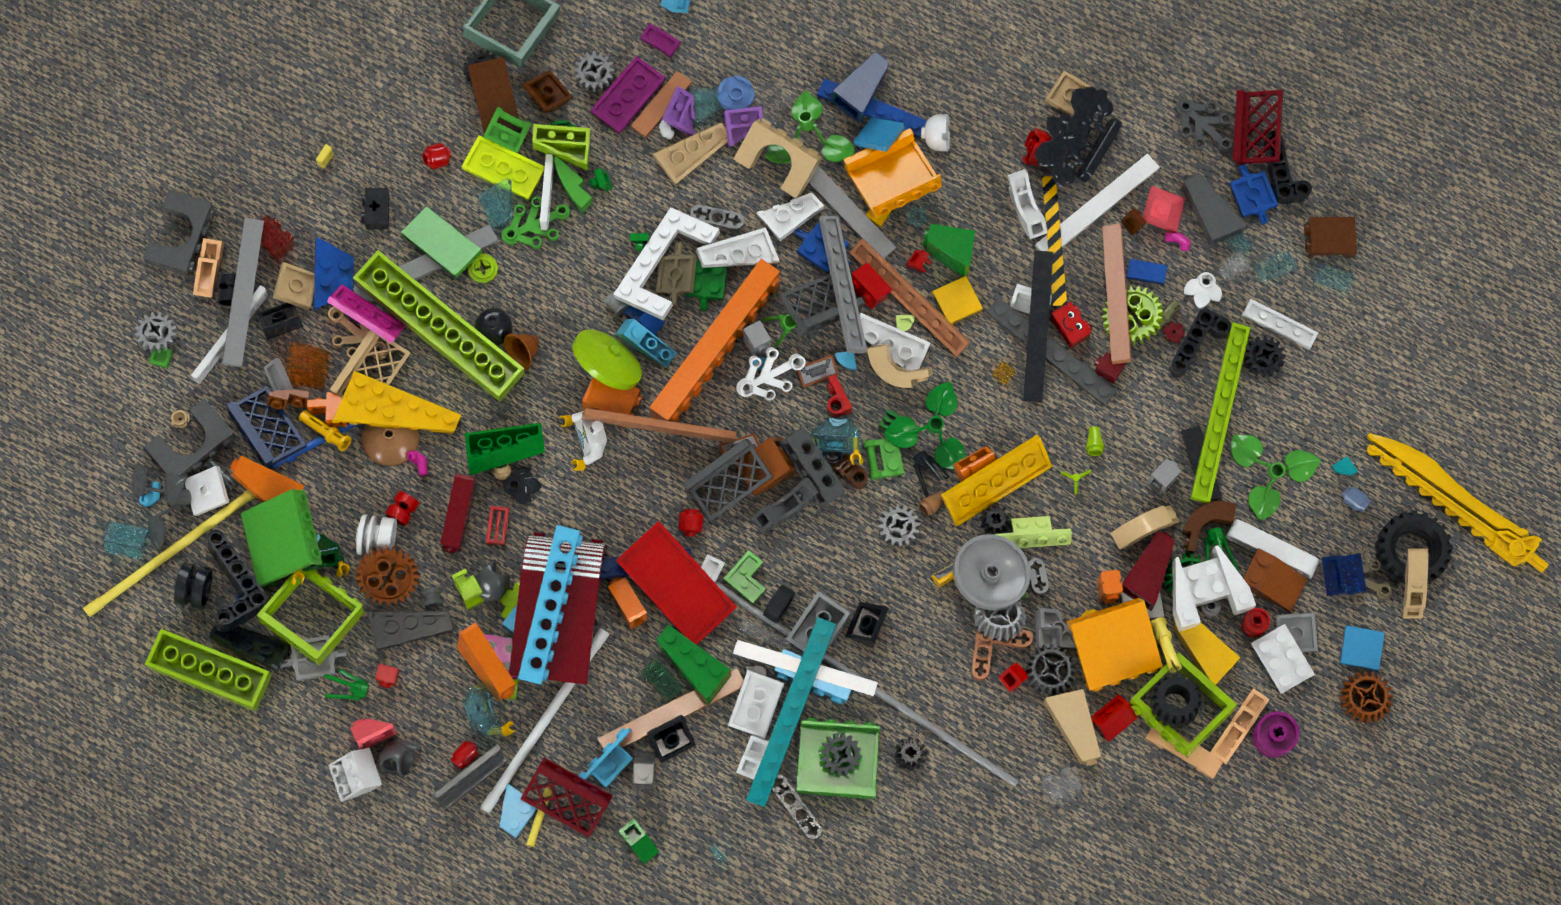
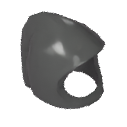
(491, 583)
(401, 752)

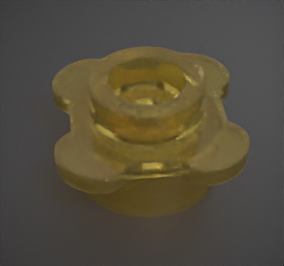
(1003, 367)

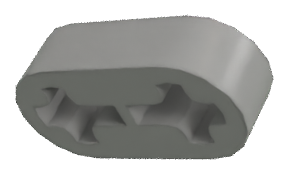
(1042, 575)

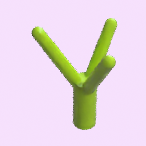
(1075, 478)

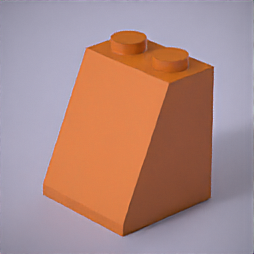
(610, 399)

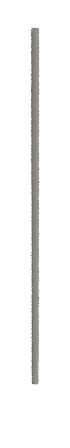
(881, 694)

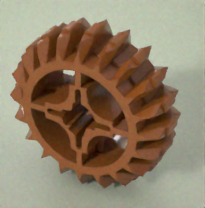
(1373, 701)

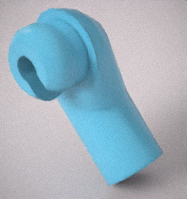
(151, 497)

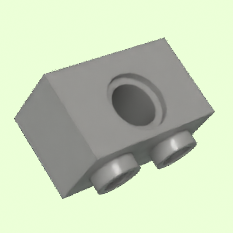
(756, 339)
(1164, 476)

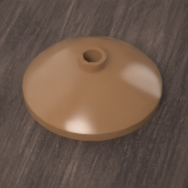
(389, 450)

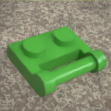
(504, 136)
(890, 458)

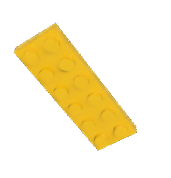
(996, 480)

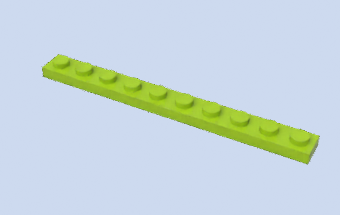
(1220, 413)

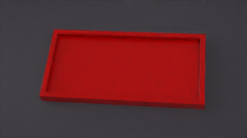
(676, 583)

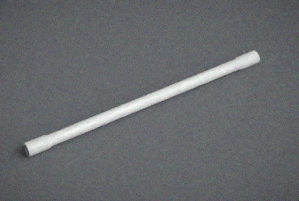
(493, 797)

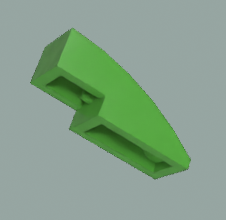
(572, 185)

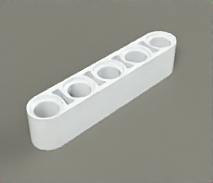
(1254, 538)

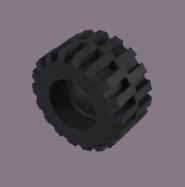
(1178, 686)

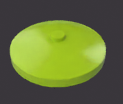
(607, 359)

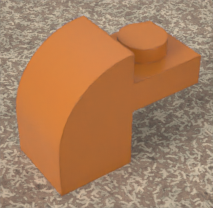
(326, 406)

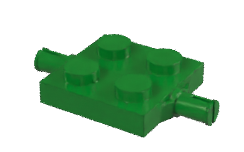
(708, 284)

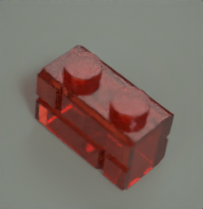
(274, 239)

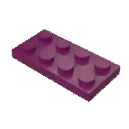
(627, 95)

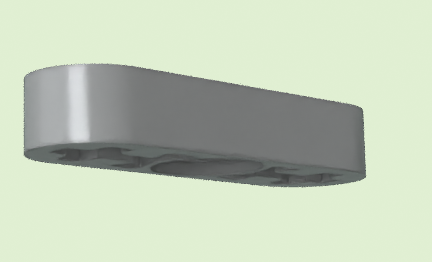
(731, 216)

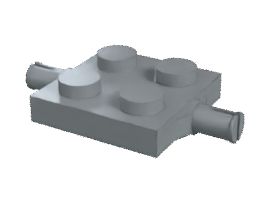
(306, 668)

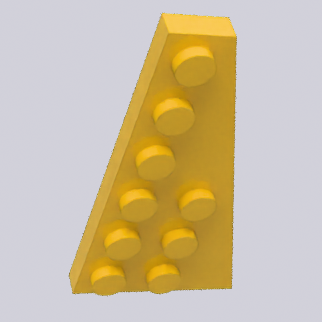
(388, 407)

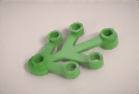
(532, 225)

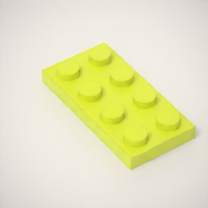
(497, 163)

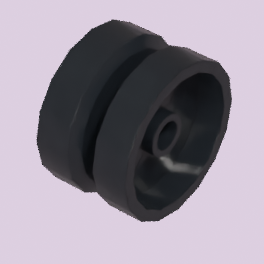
(193, 585)

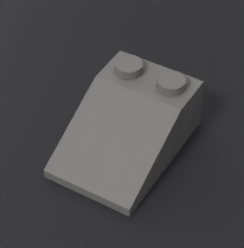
(822, 607)

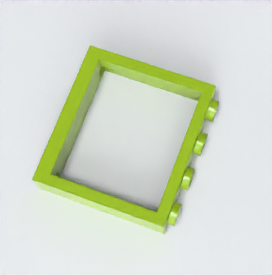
(265, 615)
(1205, 685)

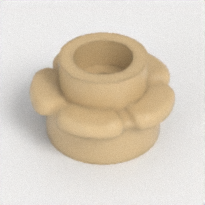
(180, 414)

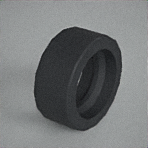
(779, 603)

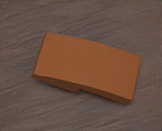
(280, 398)

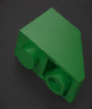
(638, 841)

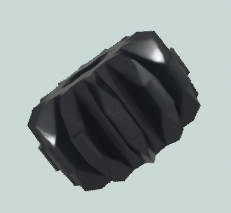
(1001, 525)
(905, 757)

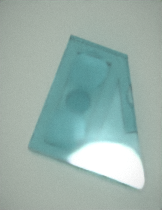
(705, 103)
(497, 203)

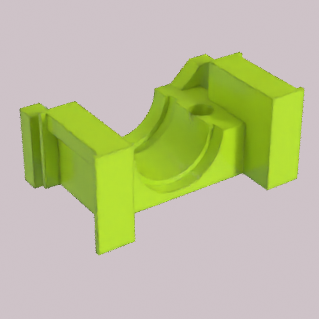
(468, 589)

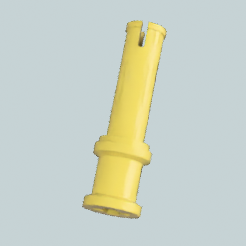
(1164, 638)

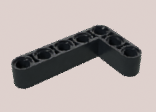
(238, 580)

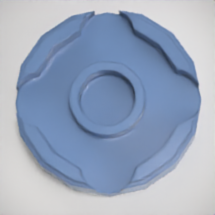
(735, 93)

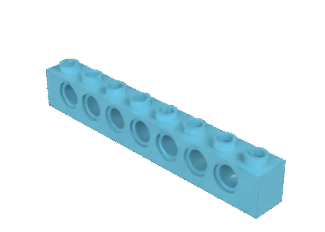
(527, 671)

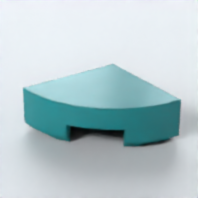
(1344, 467)

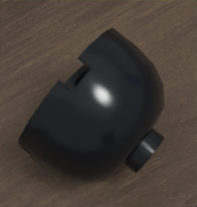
(494, 325)

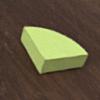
(904, 322)

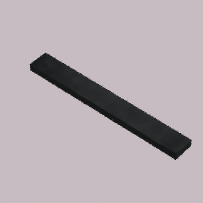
(1038, 326)

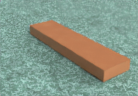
(655, 110)

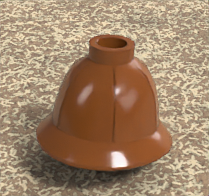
(521, 348)

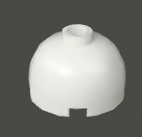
(937, 132)

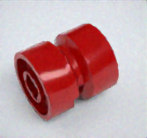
(401, 515)
(1255, 622)

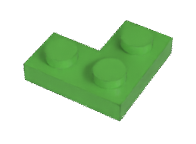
(741, 577)

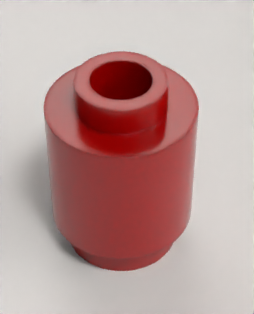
(464, 754)

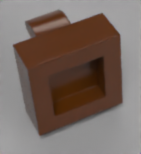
(1133, 221)

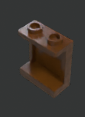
(1331, 236)

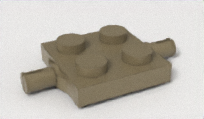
(676, 274)

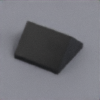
(279, 320)
(867, 623)
(671, 738)

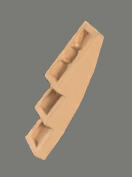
(1239, 726)

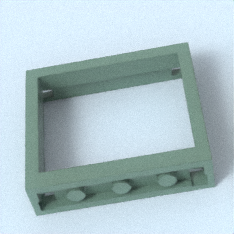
(516, 58)

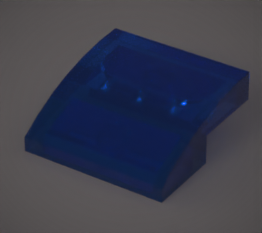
(1344, 575)

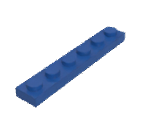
(879, 110)

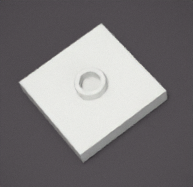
(206, 490)

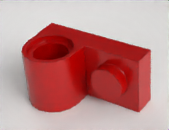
(840, 398)

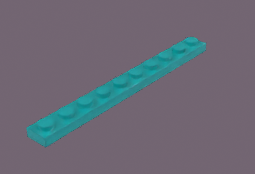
(791, 712)

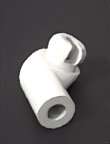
(665, 130)

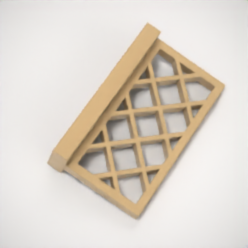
(359, 357)

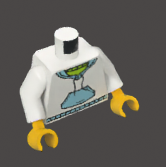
(590, 436)

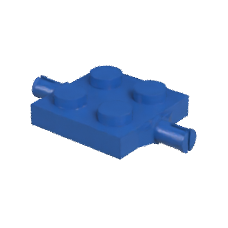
(1253, 194)
(814, 249)

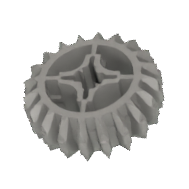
(999, 622)

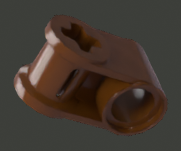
(848, 471)

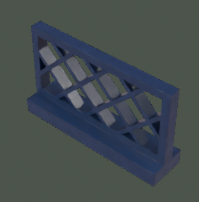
(251, 436)

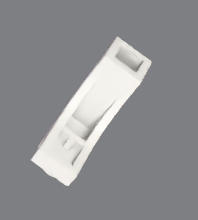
(1025, 206)

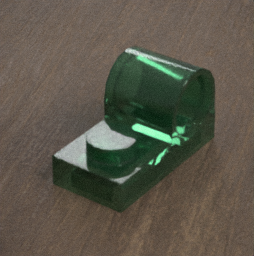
(661, 678)

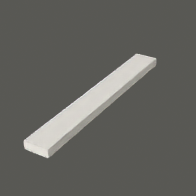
(1104, 201)

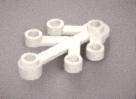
(767, 375)

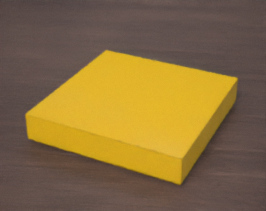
(957, 300)

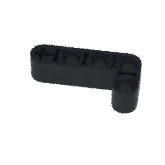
(1285, 184)
(1193, 344)

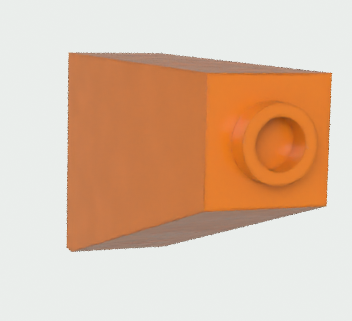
(261, 481)
(485, 662)

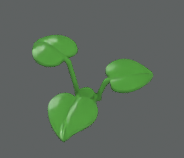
(805, 111)
(1264, 500)

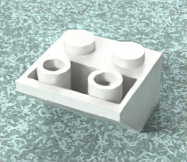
(355, 774)

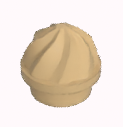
(502, 472)

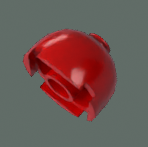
(1032, 143)

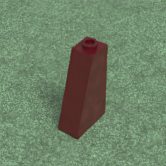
(458, 513)
(1148, 572)

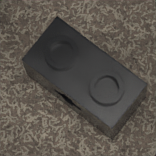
(380, 218)

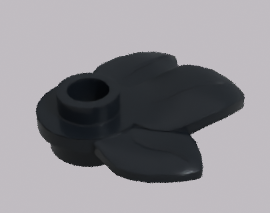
(524, 485)

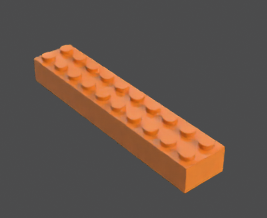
(716, 343)

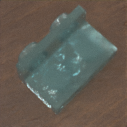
(125, 540)

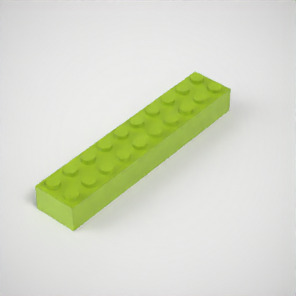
(438, 325)

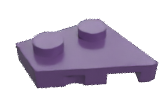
(680, 111)
(739, 122)

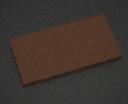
(493, 90)

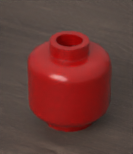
(436, 156)
(690, 522)

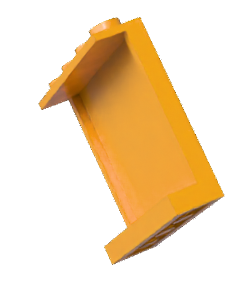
(893, 176)
(1115, 644)

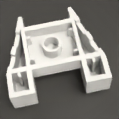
(1206, 584)

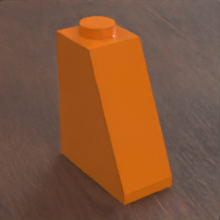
(627, 602)

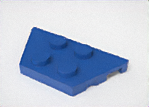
(330, 271)

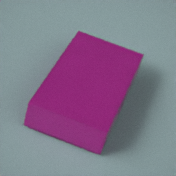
(660, 40)

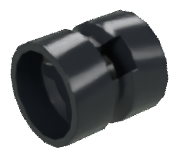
(226, 284)

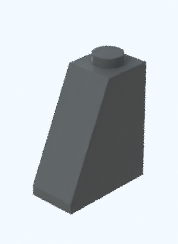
(644, 771)

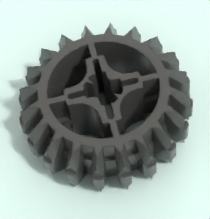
(1055, 677)

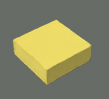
(324, 156)

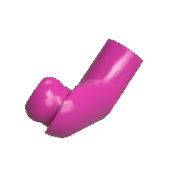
(1180, 239)
(420, 461)

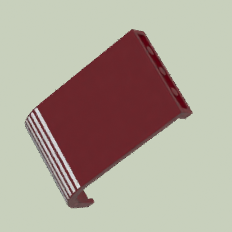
(575, 635)

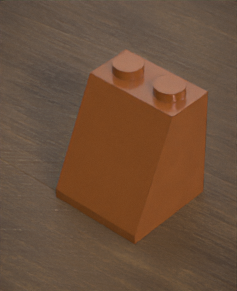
(775, 460)

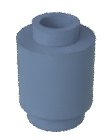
(1355, 499)

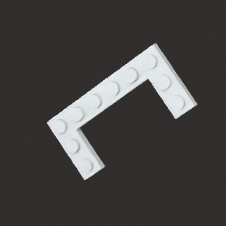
(630, 288)

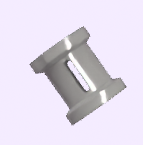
(618, 306)

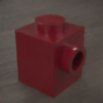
(1107, 369)

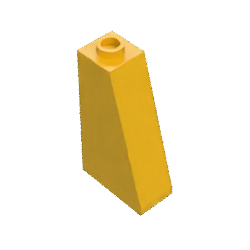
(1207, 651)

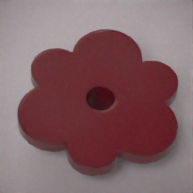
(1172, 327)

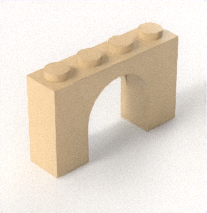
(803, 159)

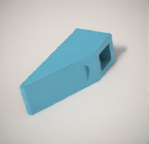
(645, 342)

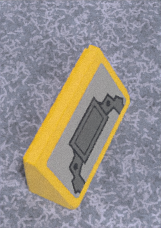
(943, 576)

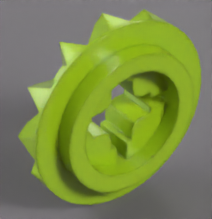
(488, 261)

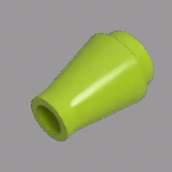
(1094, 442)

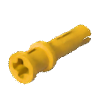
(331, 435)

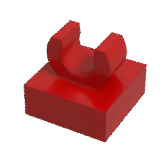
(917, 259)

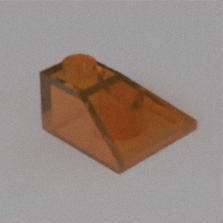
(307, 365)

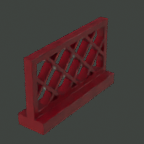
(1242, 129)
(570, 782)

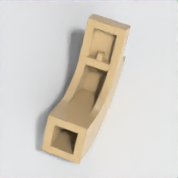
(890, 372)
(1144, 525)

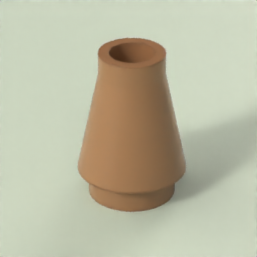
(931, 503)

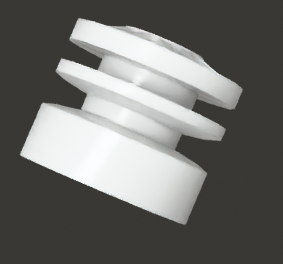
(374, 535)

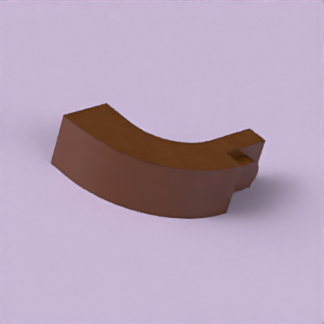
(1213, 512)

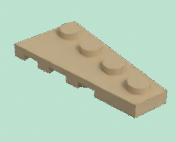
(690, 152)

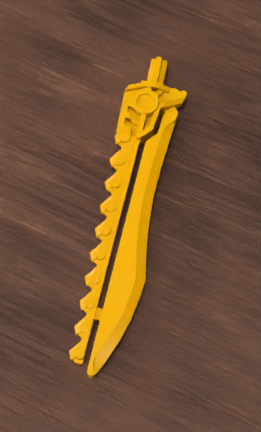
(1511, 544)

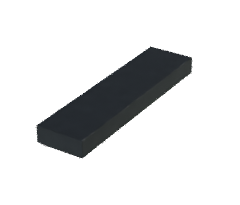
(1193, 442)

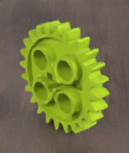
(1149, 306)

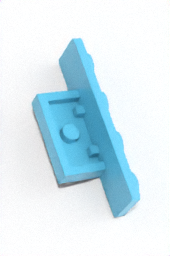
(611, 762)

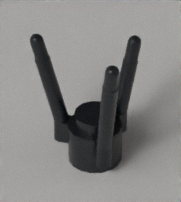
(925, 461)

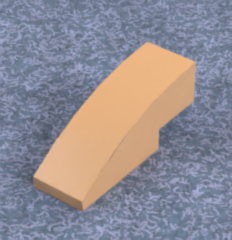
(208, 267)

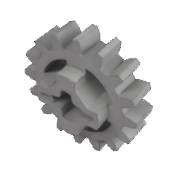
(593, 63)
(150, 339)
(902, 533)

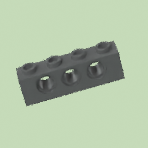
(803, 464)

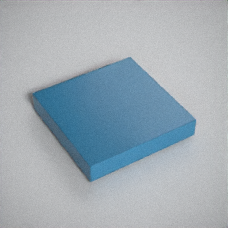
(879, 134)
(1362, 648)

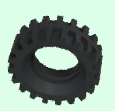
(1423, 526)

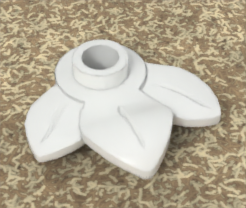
(1201, 292)

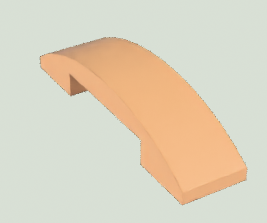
(1200, 758)

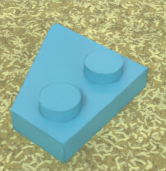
(515, 812)

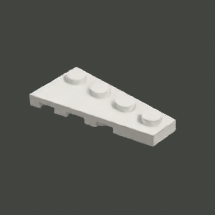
(739, 250)
(905, 348)

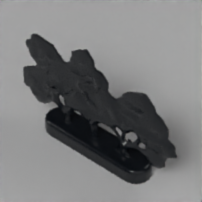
(1071, 134)

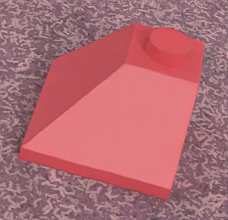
(1163, 209)
(371, 732)

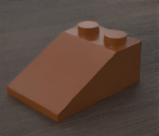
(1274, 580)

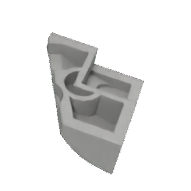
(1051, 630)

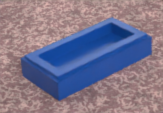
(1146, 271)

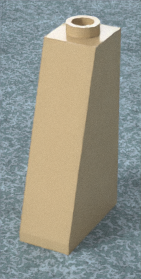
(1075, 723)

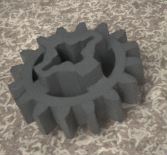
(836, 761)

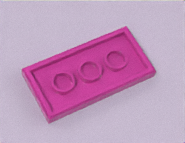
(366, 313)

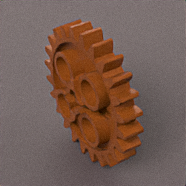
(371, 568)

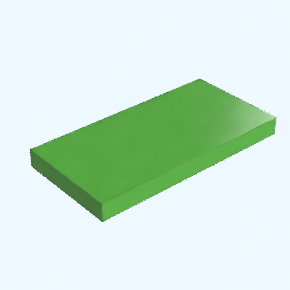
(441, 242)

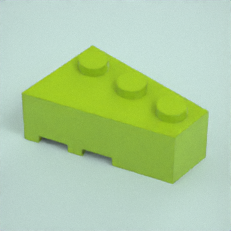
(565, 142)

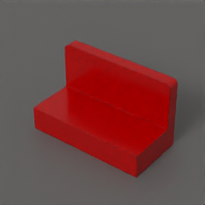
(1114, 717)

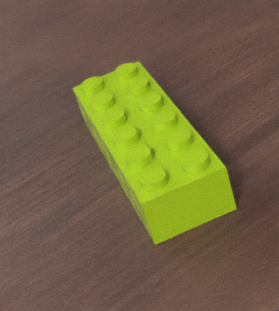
(208, 670)

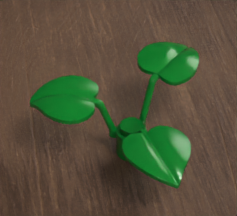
(941, 401)

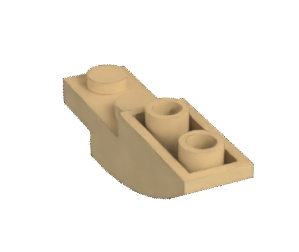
(1415, 583)

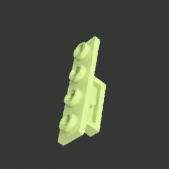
(1036, 533)

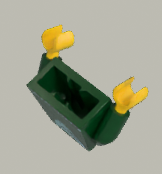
(330, 555)

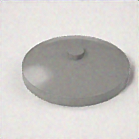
(991, 572)

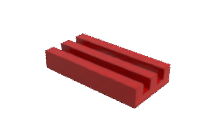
(505, 525)

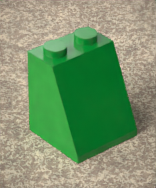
(950, 246)

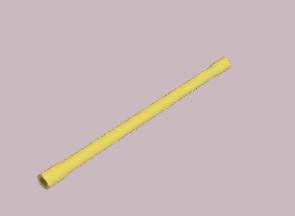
(99, 603)

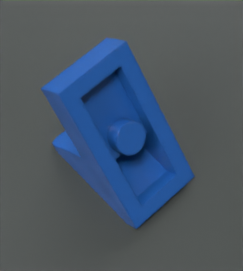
(650, 322)

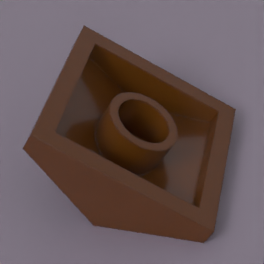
(547, 92)

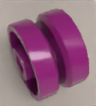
(1273, 723)

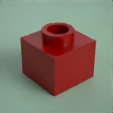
(387, 676)
(1013, 677)

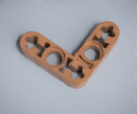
(981, 642)

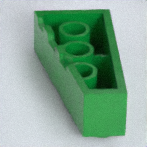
(502, 446)
(694, 664)

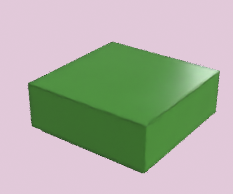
(161, 359)

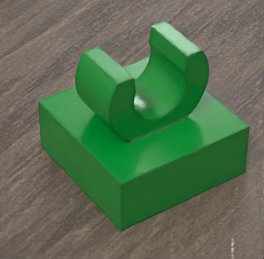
(601, 180)
(639, 238)

